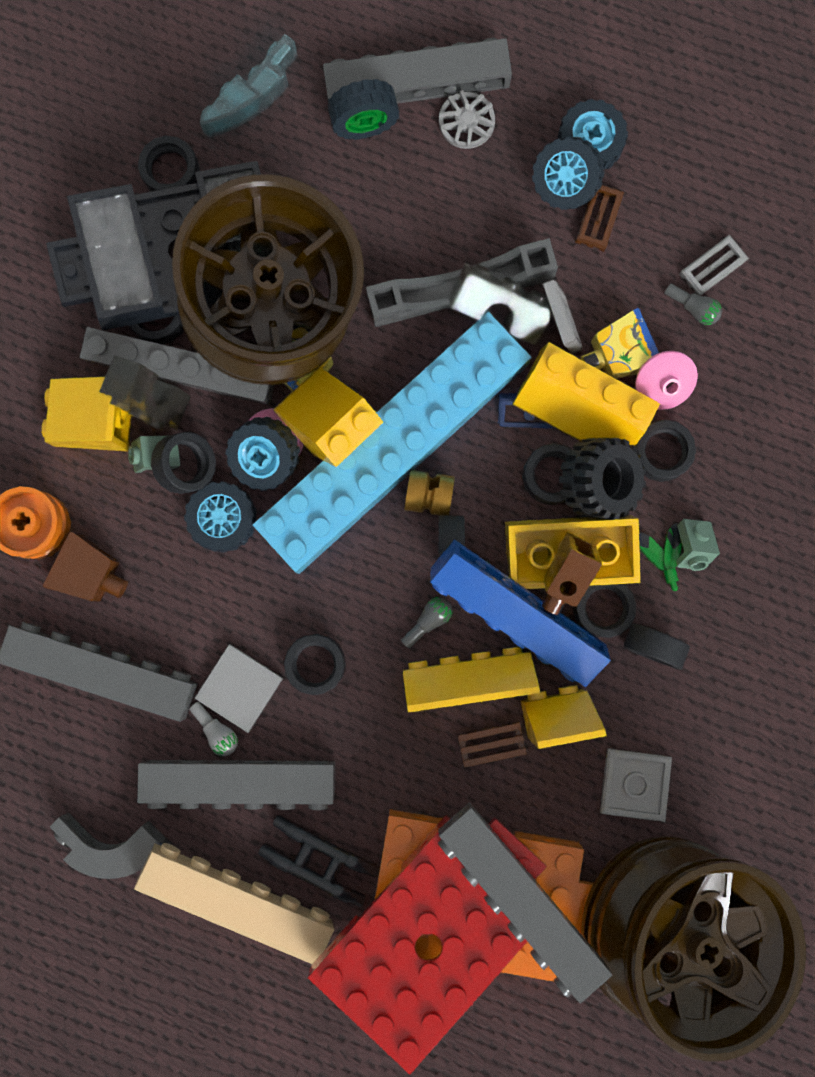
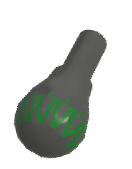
(702, 308)
(435, 614)

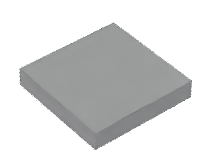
(563, 316)
(239, 688)
(635, 785)

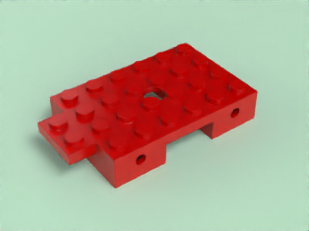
(383, 981)

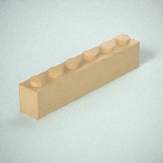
(235, 903)

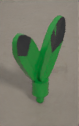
(664, 558)

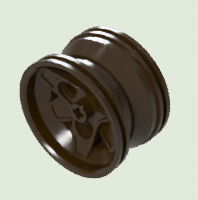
(257, 208)
(725, 965)

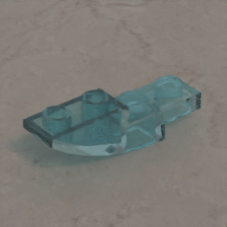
(245, 99)

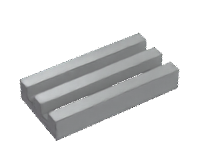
(694, 281)

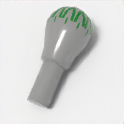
(220, 737)

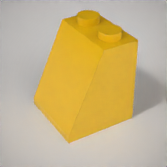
(83, 417)
(328, 417)

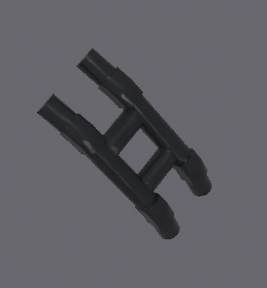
(338, 858)

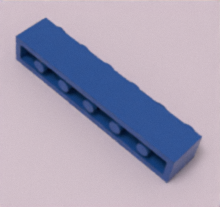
(518, 614)

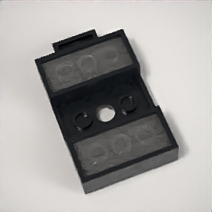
(124, 247)

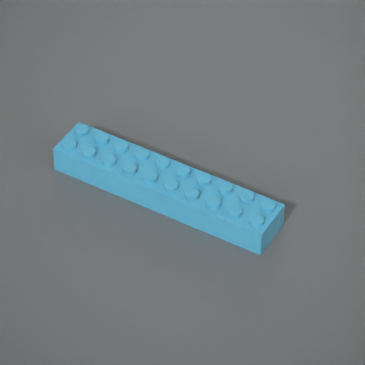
(411, 430)

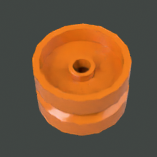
(47, 520)

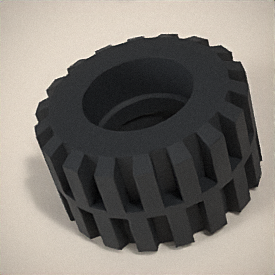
(621, 481)

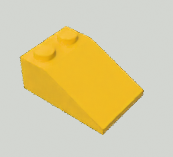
(561, 717)

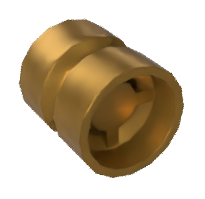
(429, 493)

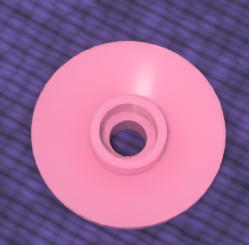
(662, 370)

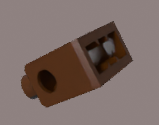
(84, 571)
(570, 573)

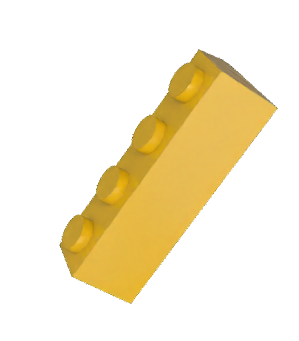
(583, 399)
(534, 544)
(470, 680)

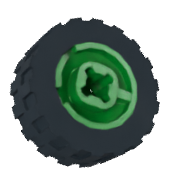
(363, 109)

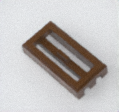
(592, 241)
(521, 750)

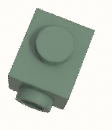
(141, 452)
(698, 544)

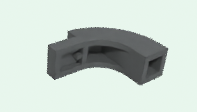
(104, 859)

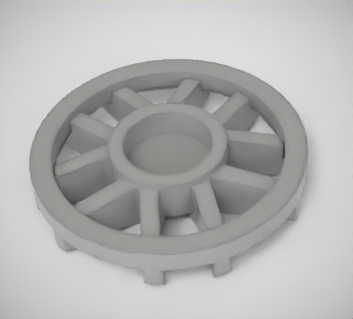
(467, 119)

